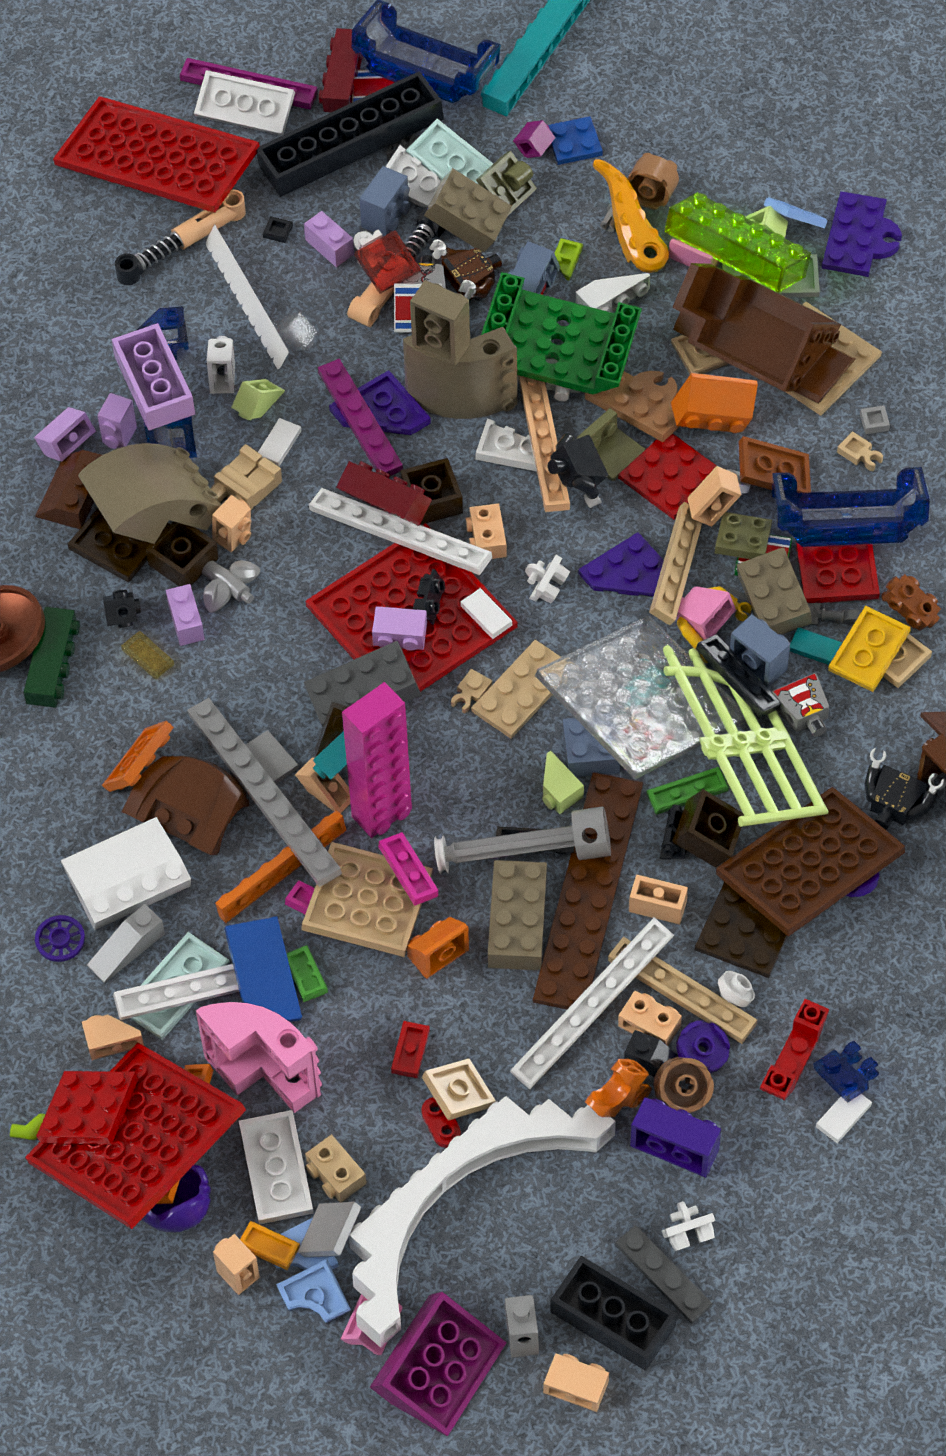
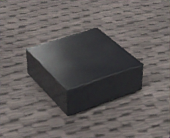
(277, 229)

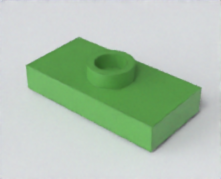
(306, 974)

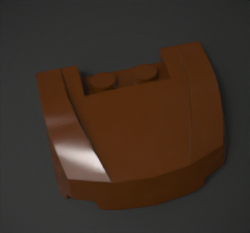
(189, 800)

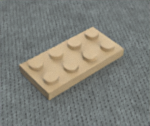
(516, 692)

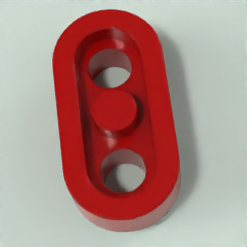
(438, 1122)

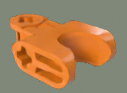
(621, 1090)

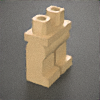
(247, 478)

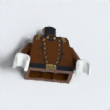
(467, 269)

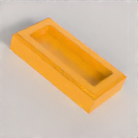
(270, 1245)

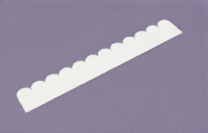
(247, 297)

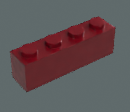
(342, 69)
(383, 492)

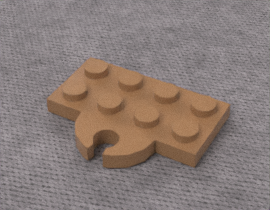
(642, 402)

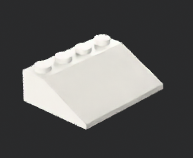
(126, 873)

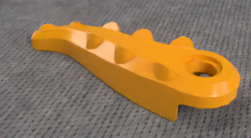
(631, 222)

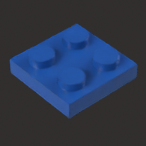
(575, 140)

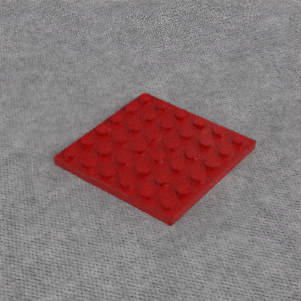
(393, 581)
(160, 1138)

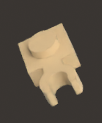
(858, 449)
(471, 688)

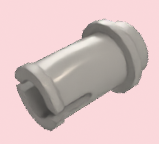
(608, 219)

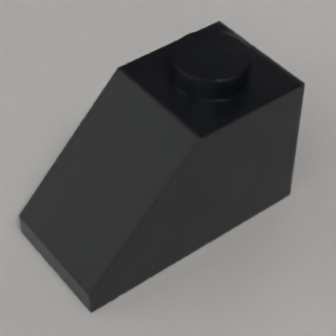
(648, 1052)

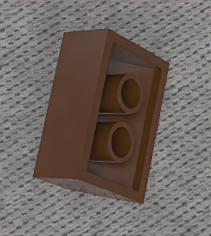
(66, 497)

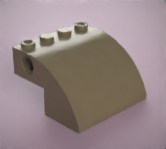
(472, 388)
(147, 487)

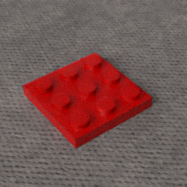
(667, 473)
(837, 573)
(87, 1107)

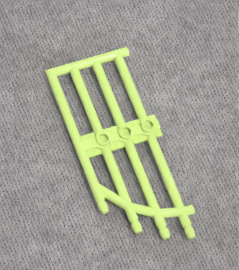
(743, 744)

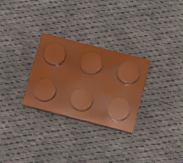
(762, 459)

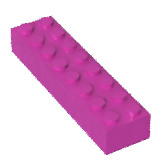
(377, 760)

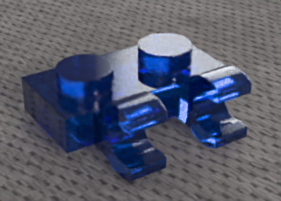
(841, 1076)

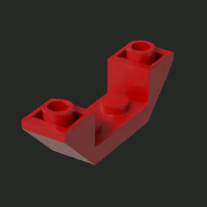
(797, 1050)

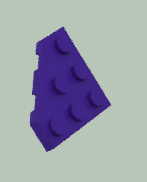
(391, 406)
(626, 568)

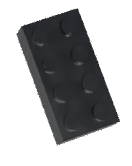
(613, 1313)

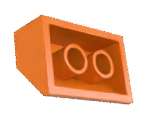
(715, 403)

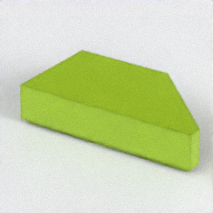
(567, 256)

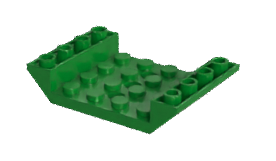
(592, 346)

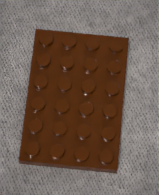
(810, 862)

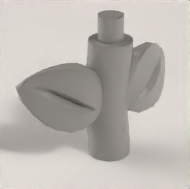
(228, 583)

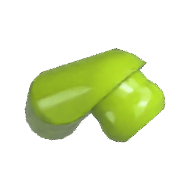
(27, 1131)

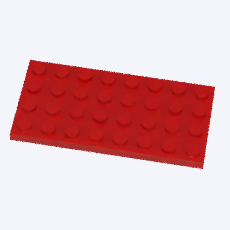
(157, 154)

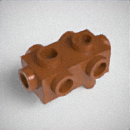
(911, 602)

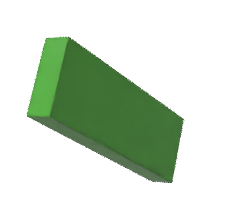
(681, 790)

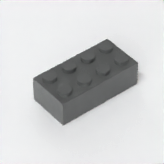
(360, 676)

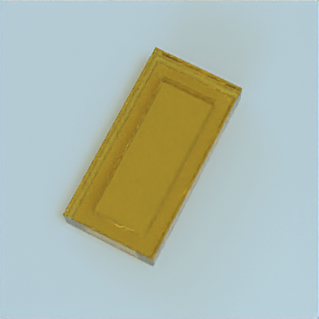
(147, 655)

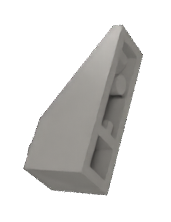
(127, 943)

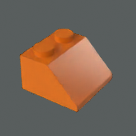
(438, 946)

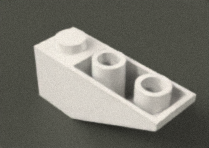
(606, 293)

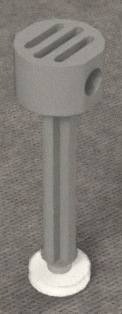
(532, 841)

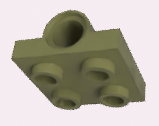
(508, 180)
(743, 536)

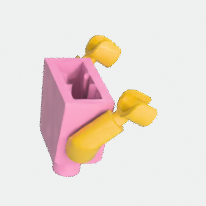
(706, 611)

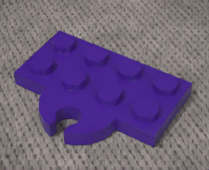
(859, 234)

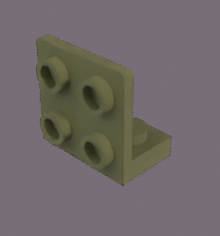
(612, 444)

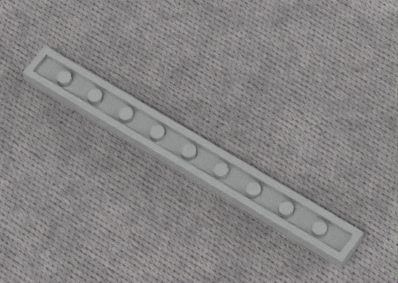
(264, 792)

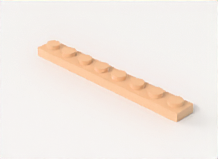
(543, 442)

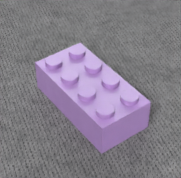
(153, 376)

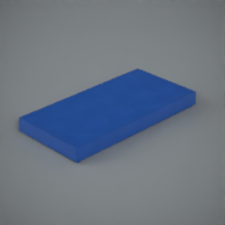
(263, 967)

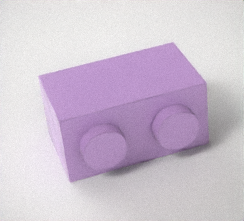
(329, 239)
(117, 421)
(65, 434)
(185, 615)
(399, 625)

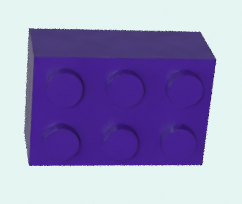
(675, 1136)

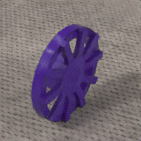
(59, 938)

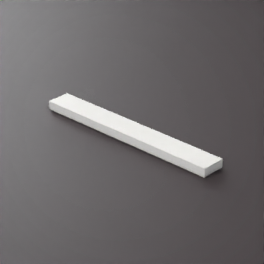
(400, 531)
(591, 1003)

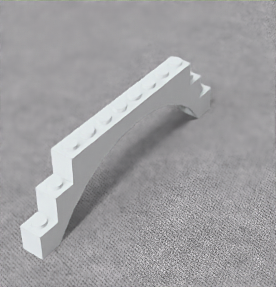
(495, 1136)

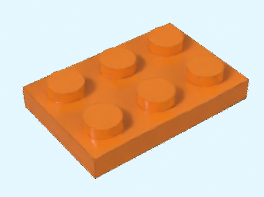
(139, 755)

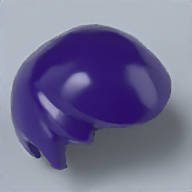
(188, 1206)

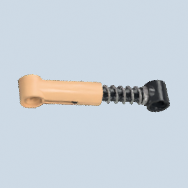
(131, 266)
(367, 307)

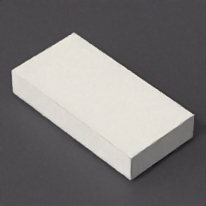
(280, 441)
(486, 613)
(843, 1116)

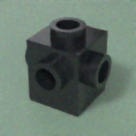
(119, 617)

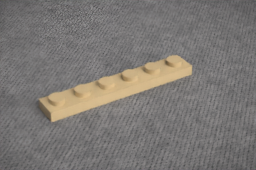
(676, 566)
(693, 996)

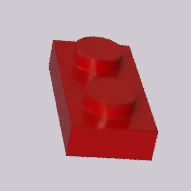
(410, 1049)

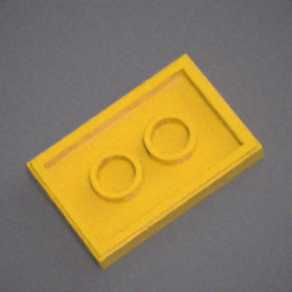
(869, 648)

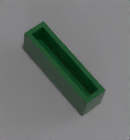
(51, 658)

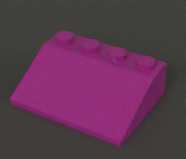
(438, 1363)

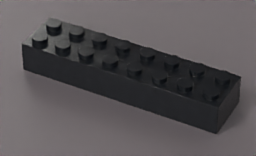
(349, 133)

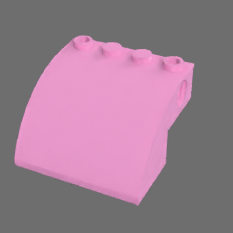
(255, 1043)

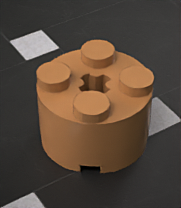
(654, 180)
(694, 1073)

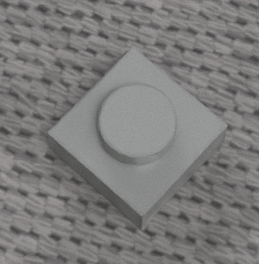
(874, 419)

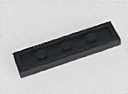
(738, 675)

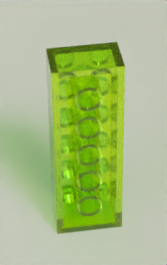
(738, 242)

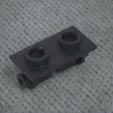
(431, 588)
(669, 849)

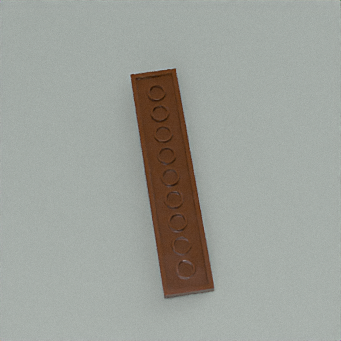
(587, 898)

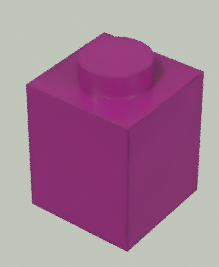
(534, 139)

